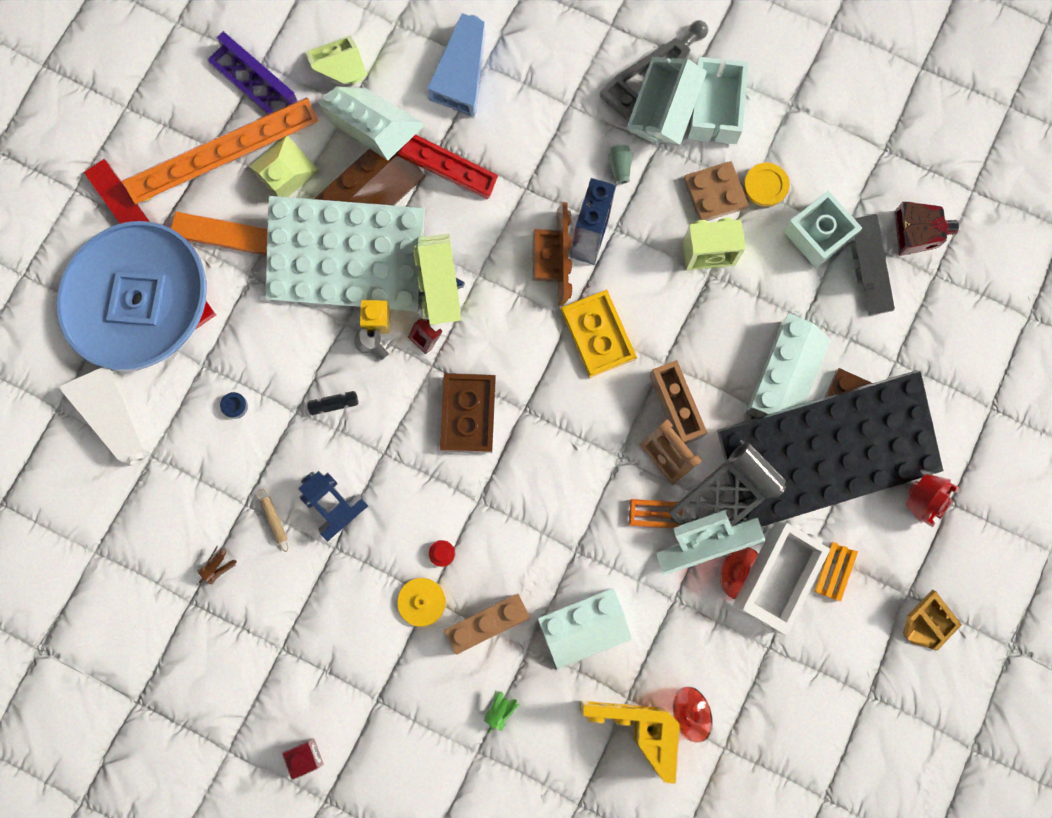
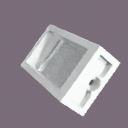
(781, 577)

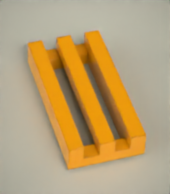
(852, 554)

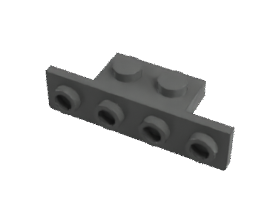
(873, 266)

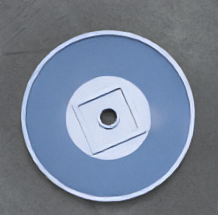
(105, 277)

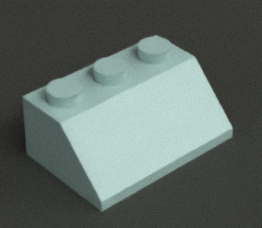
(585, 628)

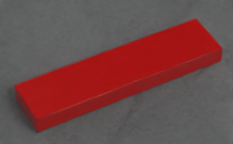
(449, 166)

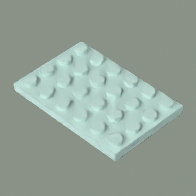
(342, 252)

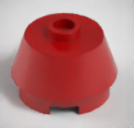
(930, 498)

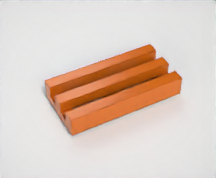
(632, 513)

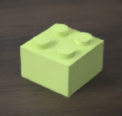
(713, 244)

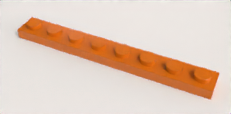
(220, 150)

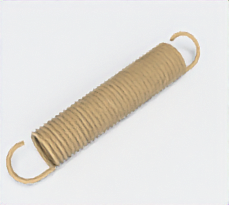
(273, 520)

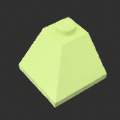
(338, 60)
(284, 168)

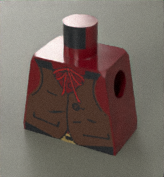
(922, 227)

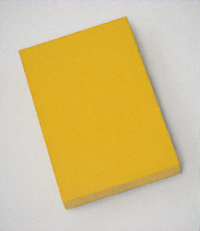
(598, 333)

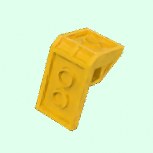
(658, 746)

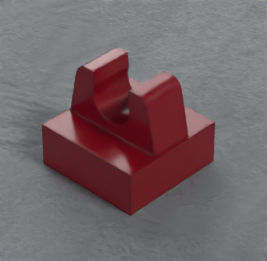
(424, 335)

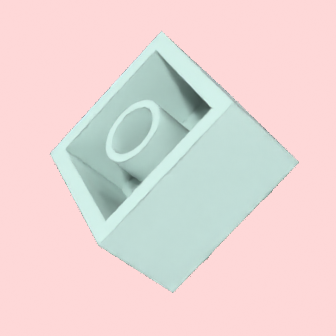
(822, 229)

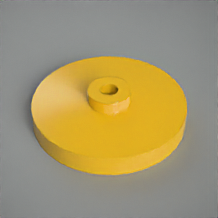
(766, 184)
(421, 602)

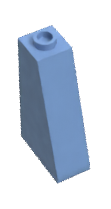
(459, 70)

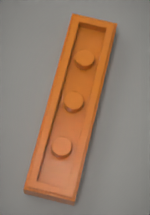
(221, 233)

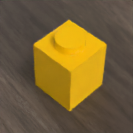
(375, 315)

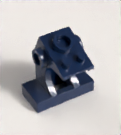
(317, 486)

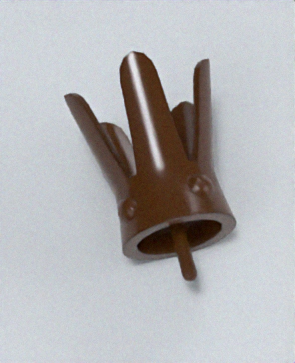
(208, 571)

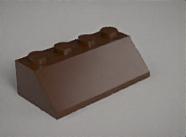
(374, 180)

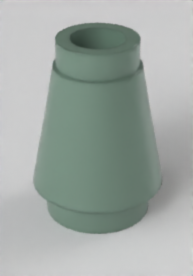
(620, 161)

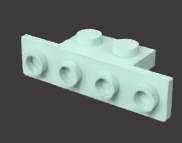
(707, 540)

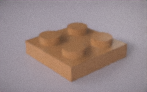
(716, 191)

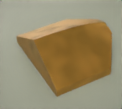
(931, 622)

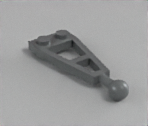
(623, 97)

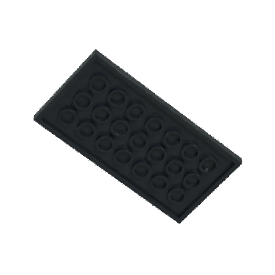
(840, 446)

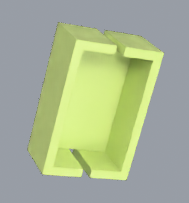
(437, 279)

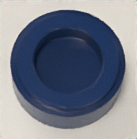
(234, 405)

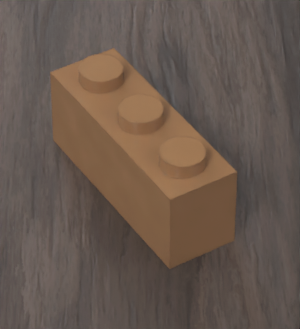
(677, 402)
(487, 624)

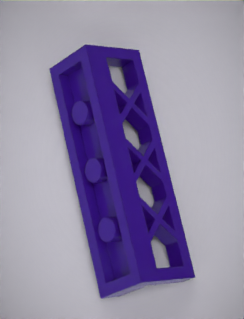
(255, 69)

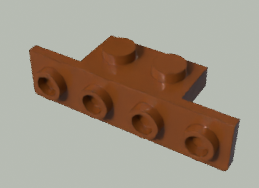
(551, 254)

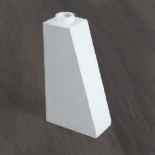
(109, 412)

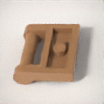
(665, 456)

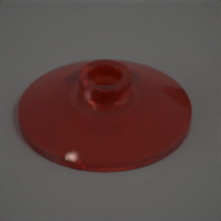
(736, 569)
(692, 714)

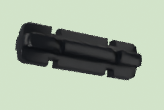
(332, 403)

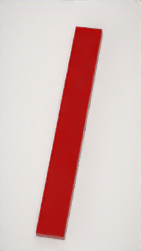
(123, 208)

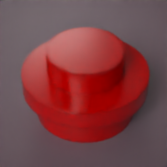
(441, 553)

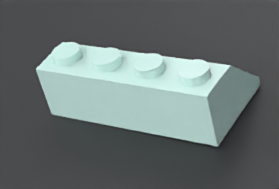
(370, 119)
(789, 367)

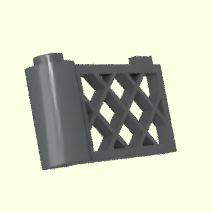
(747, 467)

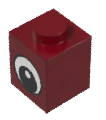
(303, 759)

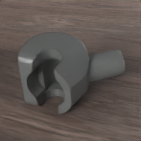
(370, 344)

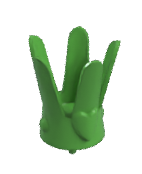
(499, 711)

